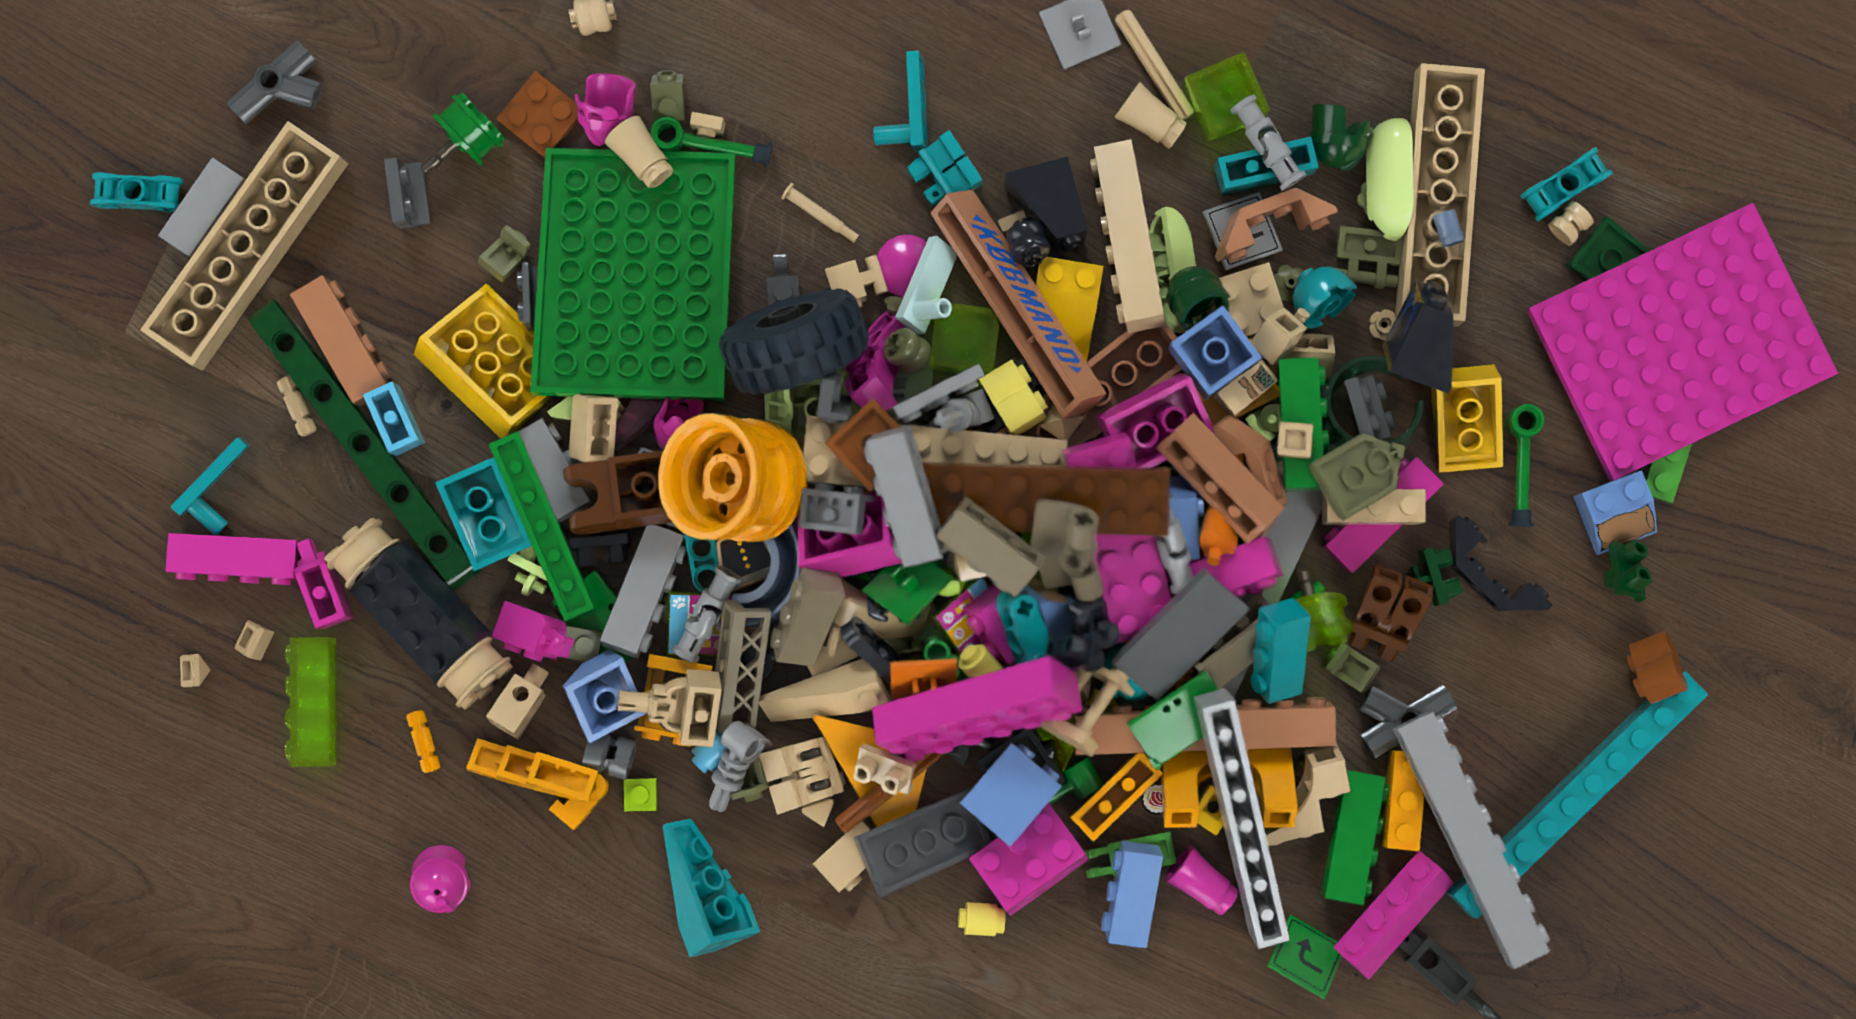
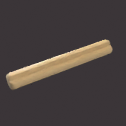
(1153, 64)

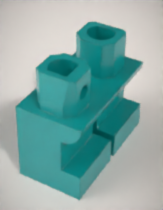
(947, 167)

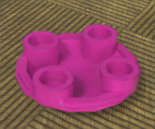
(899, 260)

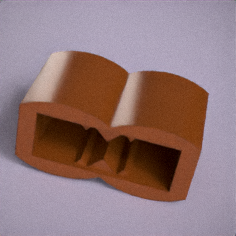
(1656, 667)

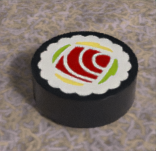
(1152, 799)

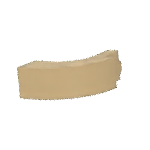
(855, 605)

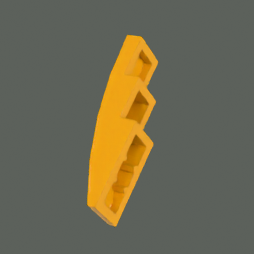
(532, 770)

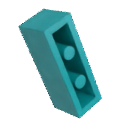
(1248, 171)
(1280, 650)

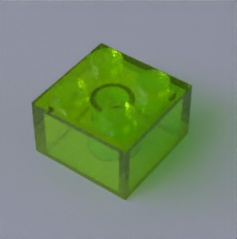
(1219, 89)
(965, 339)

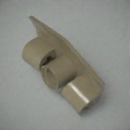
(1068, 543)

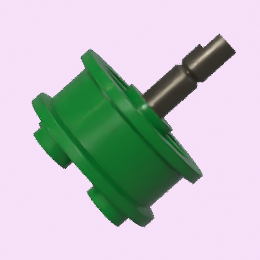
(467, 131)

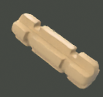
(296, 406)

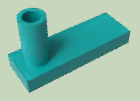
(916, 130)
(191, 499)

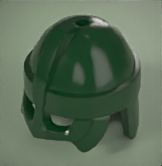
(1332, 143)
(1193, 293)

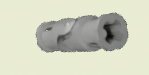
(1274, 151)
(1178, 560)
(704, 615)

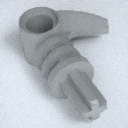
(963, 412)
(743, 747)

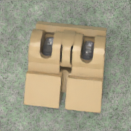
(805, 771)

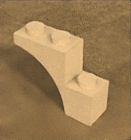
(1322, 778)

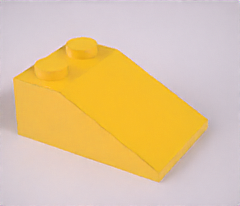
(1073, 296)
(1469, 420)

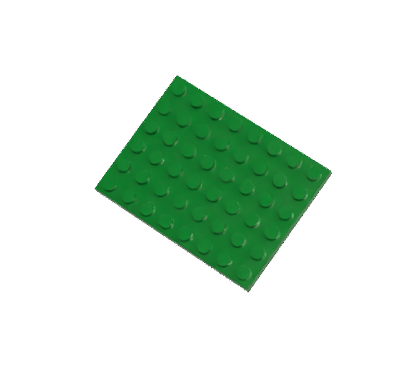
(633, 277)

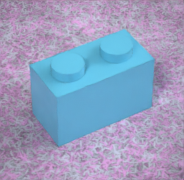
(394, 418)

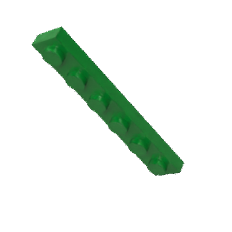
(542, 526)

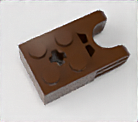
(618, 491)

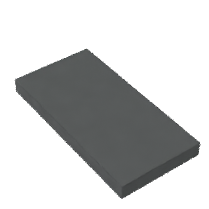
(1180, 634)
(921, 843)

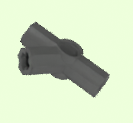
(290, 86)
(1390, 711)

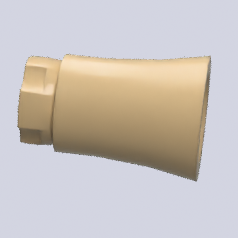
(1151, 116)
(639, 151)

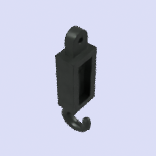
(1447, 975)

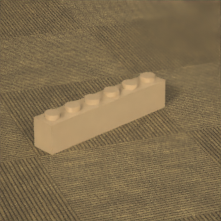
(1129, 237)

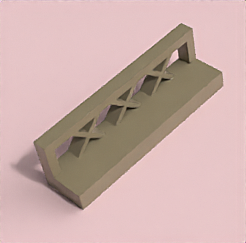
(728, 661)

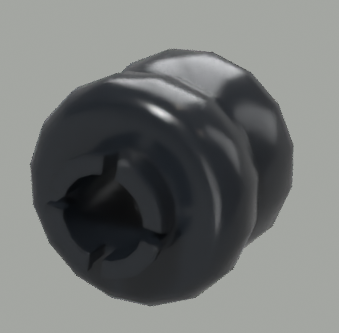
(1028, 242)

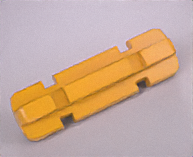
(423, 741)

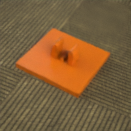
(921, 676)

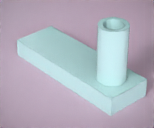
(923, 293)

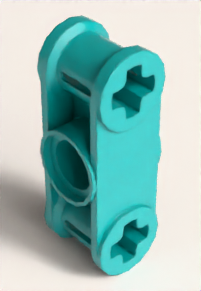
(1582, 173)
(116, 191)
(1023, 626)

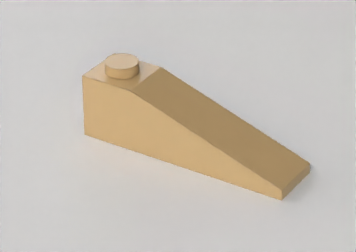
(835, 692)

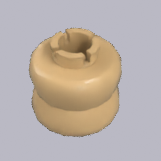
(592, 16)

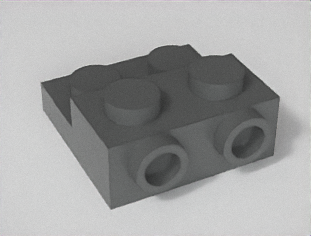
(1368, 407)

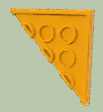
(844, 742)

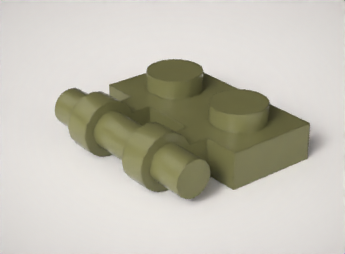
(1368, 247)

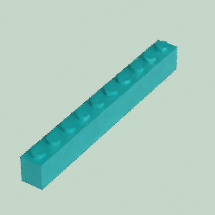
(1588, 784)

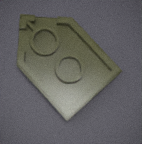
(1358, 473)

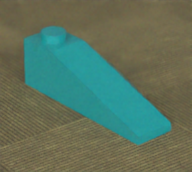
(705, 901)

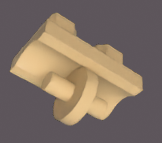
(884, 768)

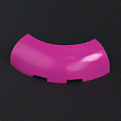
(871, 373)

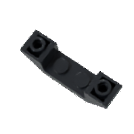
(1462, 539)

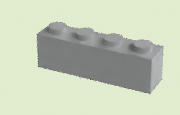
(905, 495)
(643, 591)

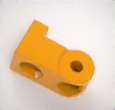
(575, 811)

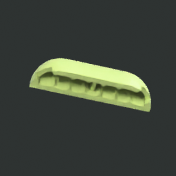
(1390, 177)
(1172, 252)

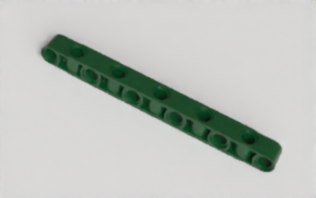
(349, 427)

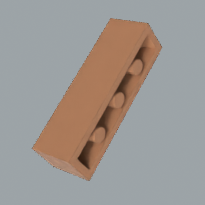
(340, 338)
(1220, 478)

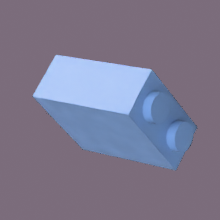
(1011, 793)

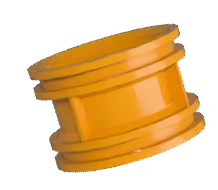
(732, 478)

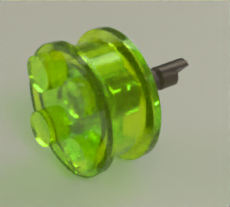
(1326, 610)

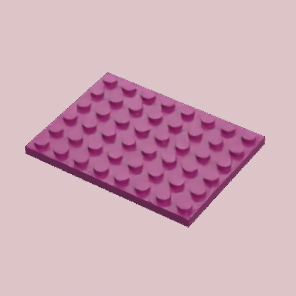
(1681, 342)

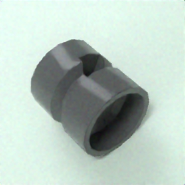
(598, 752)

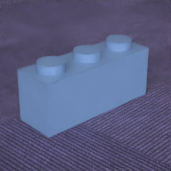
(1132, 894)

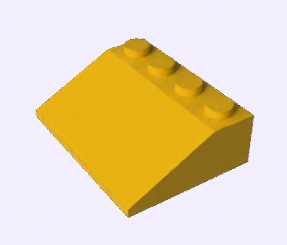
(485, 360)

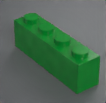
(1301, 403)
(1353, 839)

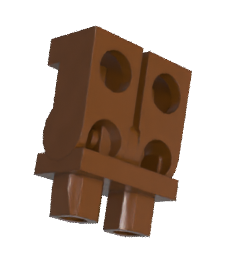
(1387, 624)

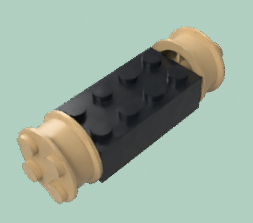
(419, 612)

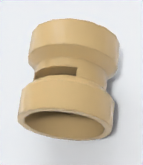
(1570, 223)

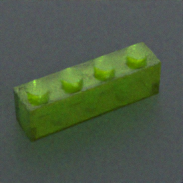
(311, 701)

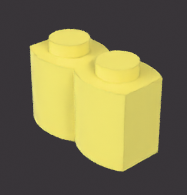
(1013, 398)

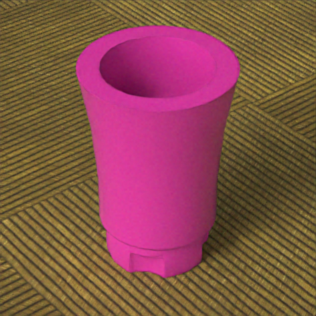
(1201, 881)

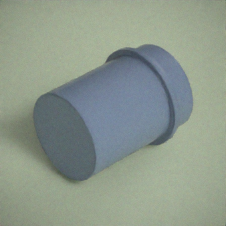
(1448, 228)

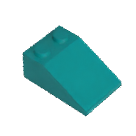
(483, 514)

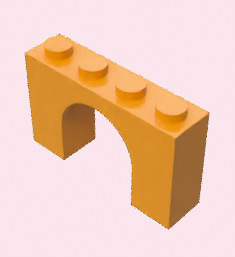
(1271, 776)

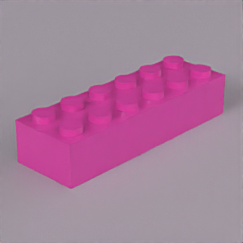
(1127, 563)
(977, 709)

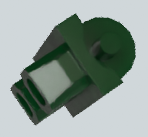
(1431, 562)
(1626, 572)

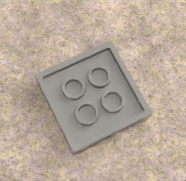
(935, 395)

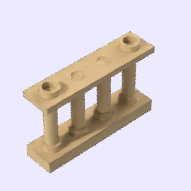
(1080, 733)

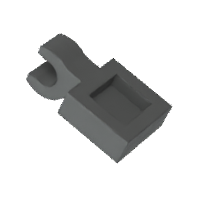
(782, 285)

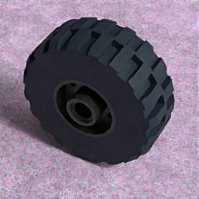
(794, 341)

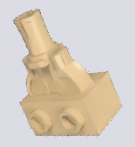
(681, 705)

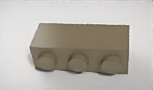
(990, 547)
(807, 616)
(1234, 649)

